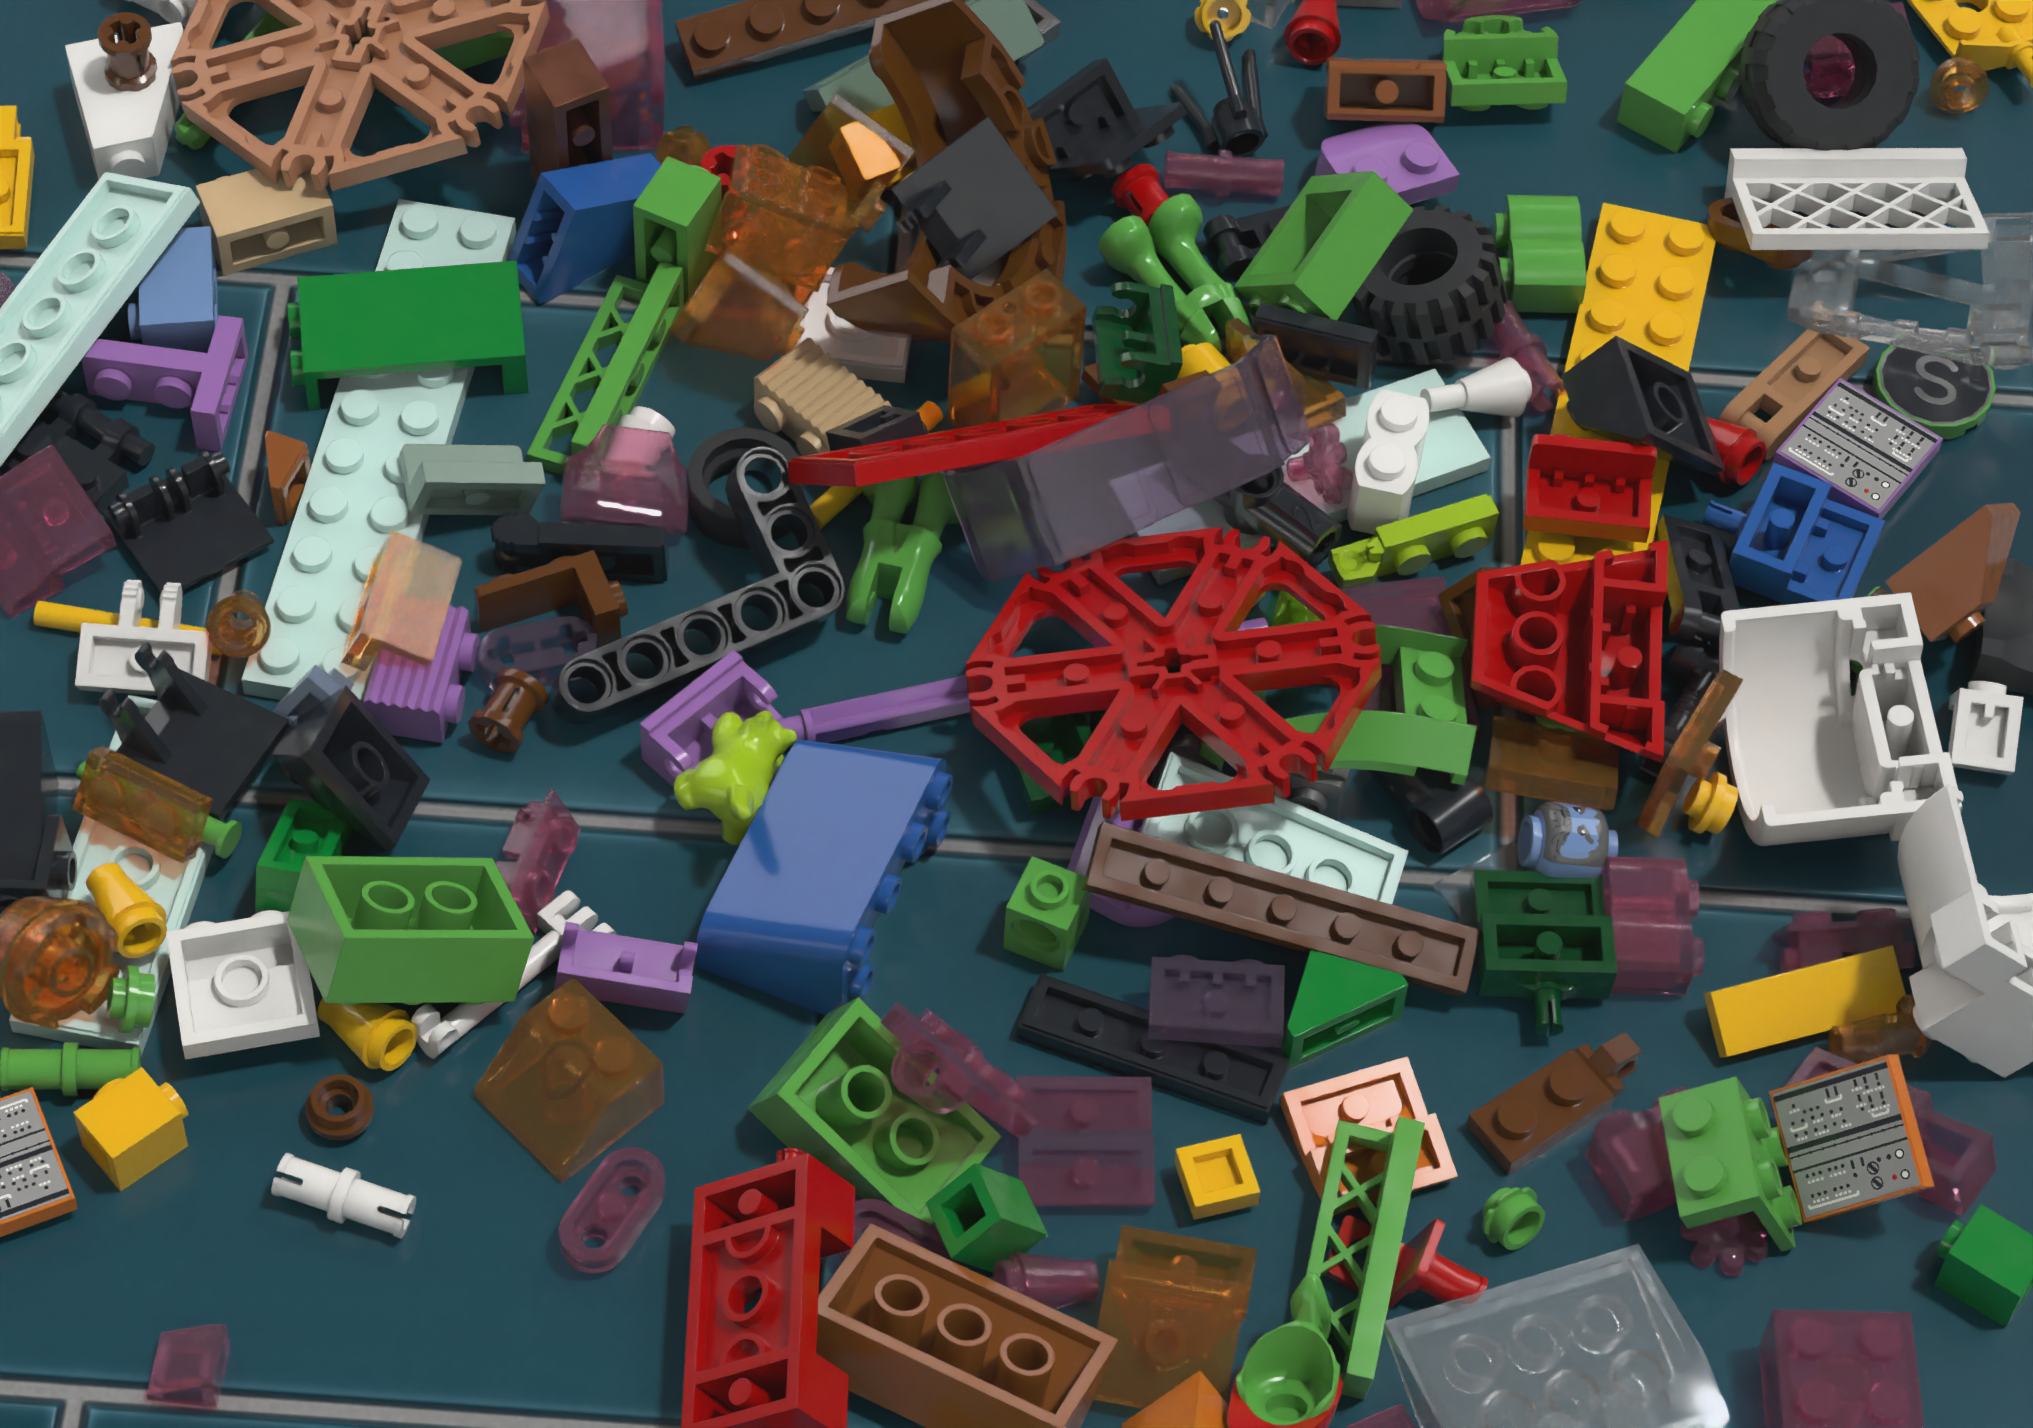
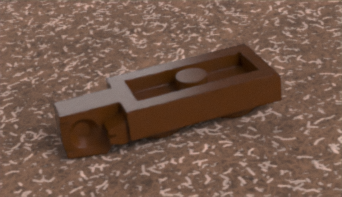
(1554, 1102)

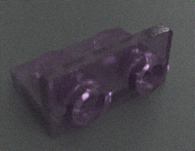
(1216, 1001)

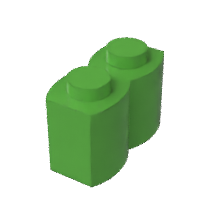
(1541, 252)

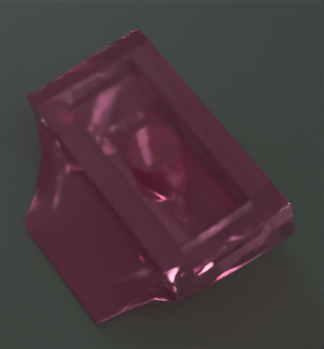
(625, 480)

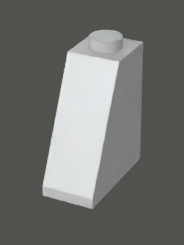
(126, 128)

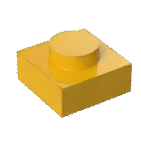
(1217, 1176)

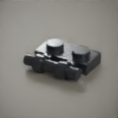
(94, 470)

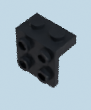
(1096, 125)

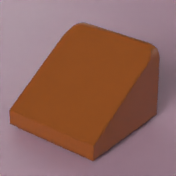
(288, 473)

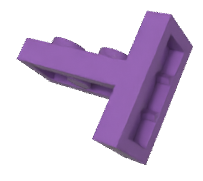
(176, 377)

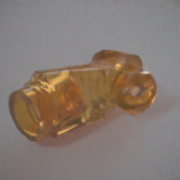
(1880, 1035)

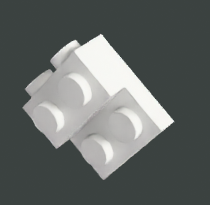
(240, 985)

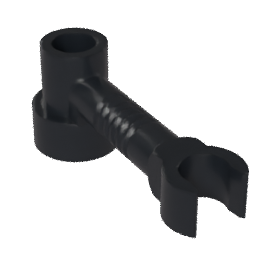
(1698, 665)

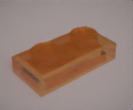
(142, 804)

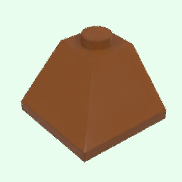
(1960, 573)

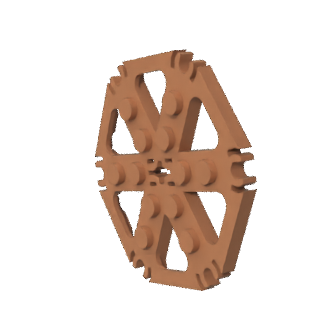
(342, 79)

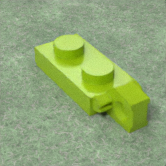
(1416, 541)

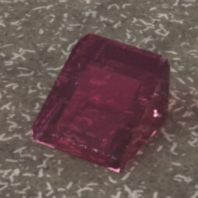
(190, 1366)

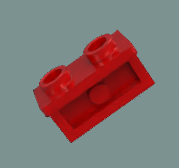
(1589, 487)

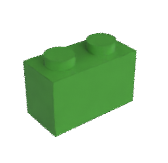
(675, 220)

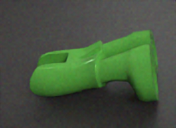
(899, 555)

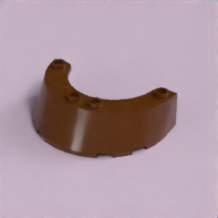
(944, 80)

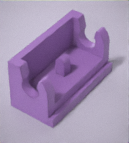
(682, 728)
(627, 968)

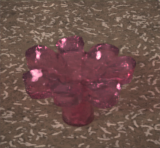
(1323, 464)
(1728, 1241)

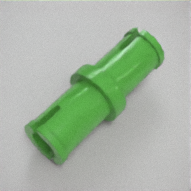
(65, 1068)

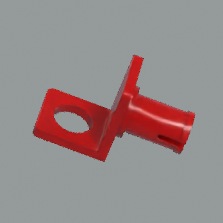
(1416, 1266)

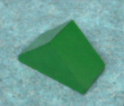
(1339, 1004)

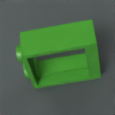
(1325, 245)

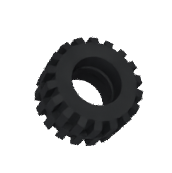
(1434, 288)

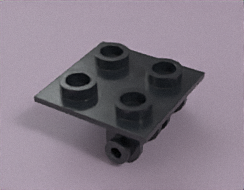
(187, 523)

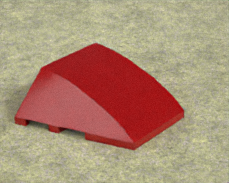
(1577, 643)

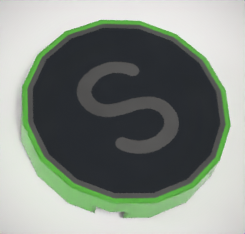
(1934, 390)

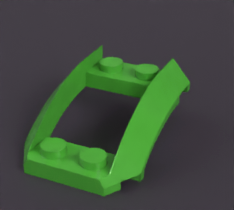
(1429, 715)

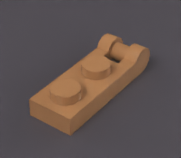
(1794, 385)

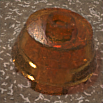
(54, 959)

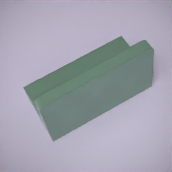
(469, 479)

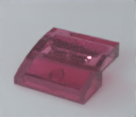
(44, 530)
(1089, 1141)

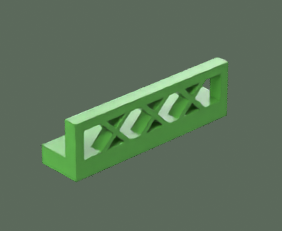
(628, 370)
(1381, 1245)

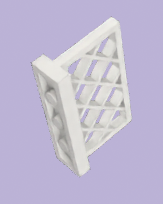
(1868, 180)

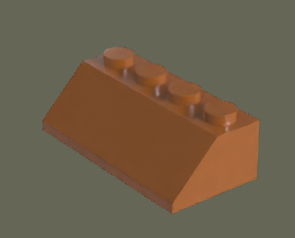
(954, 1343)

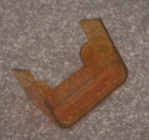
(761, 314)

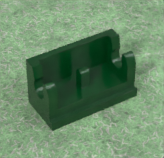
(1137, 345)

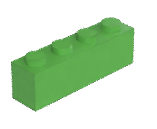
(1689, 72)

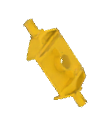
(1991, 38)

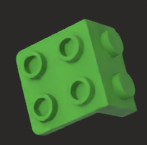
(1728, 1159)

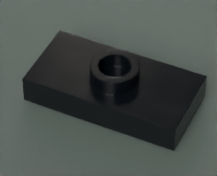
(1322, 345)

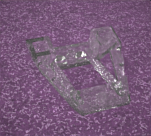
(1999, 312)

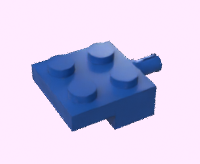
(1797, 541)

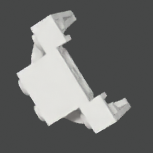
(1807, 750)
(1970, 944)

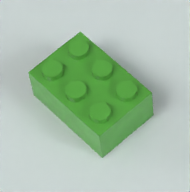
(409, 930)

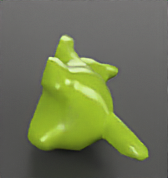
(737, 772)

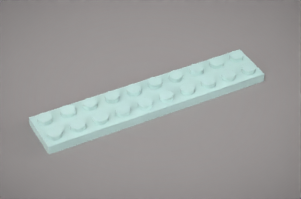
(356, 474)

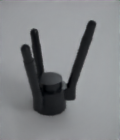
(1235, 122)

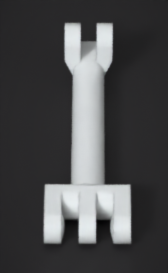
(439, 1033)

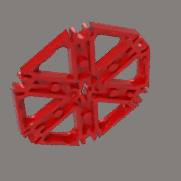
(1149, 704)

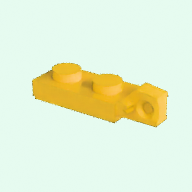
(15, 180)

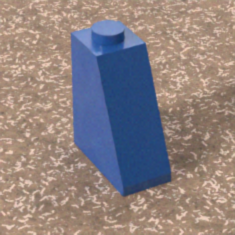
(579, 223)

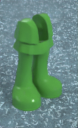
(1172, 232)

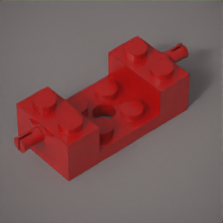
(767, 1234)

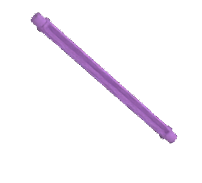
(895, 708)

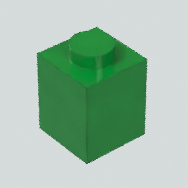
(985, 1217)
(1987, 1264)

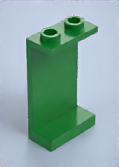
(408, 324)

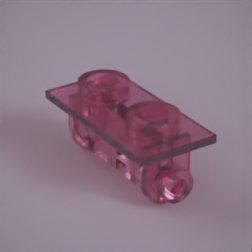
(542, 843)
(1820, 940)

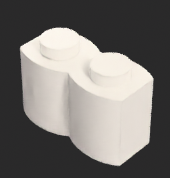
(1388, 460)

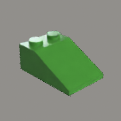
(848, 1114)

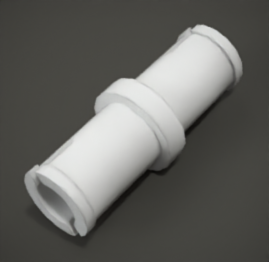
(343, 1195)

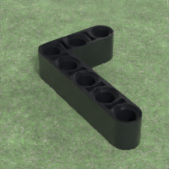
(721, 617)

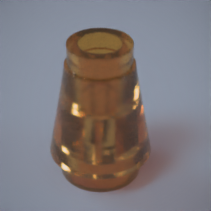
(235, 636)

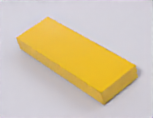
(1804, 1001)

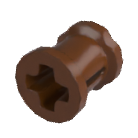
(123, 57)
(508, 710)

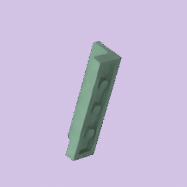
(859, 85)

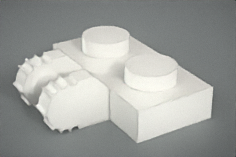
(109, 651)

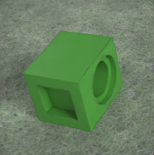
(1046, 914)

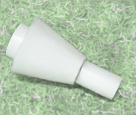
(1495, 390)

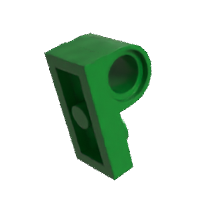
(300, 832)

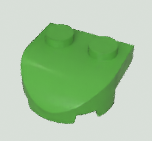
(1502, 65)

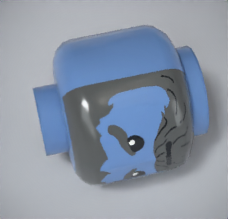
(1566, 841)

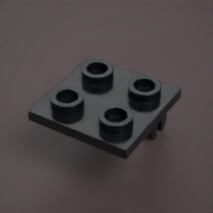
(973, 200)
(195, 731)

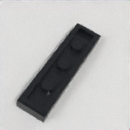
(1115, 1038)

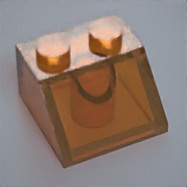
(571, 1080)

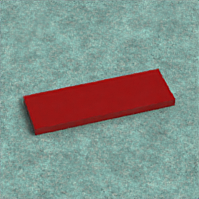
(946, 448)

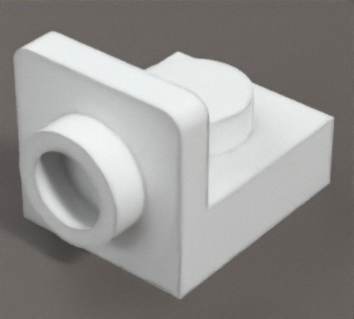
(1985, 728)

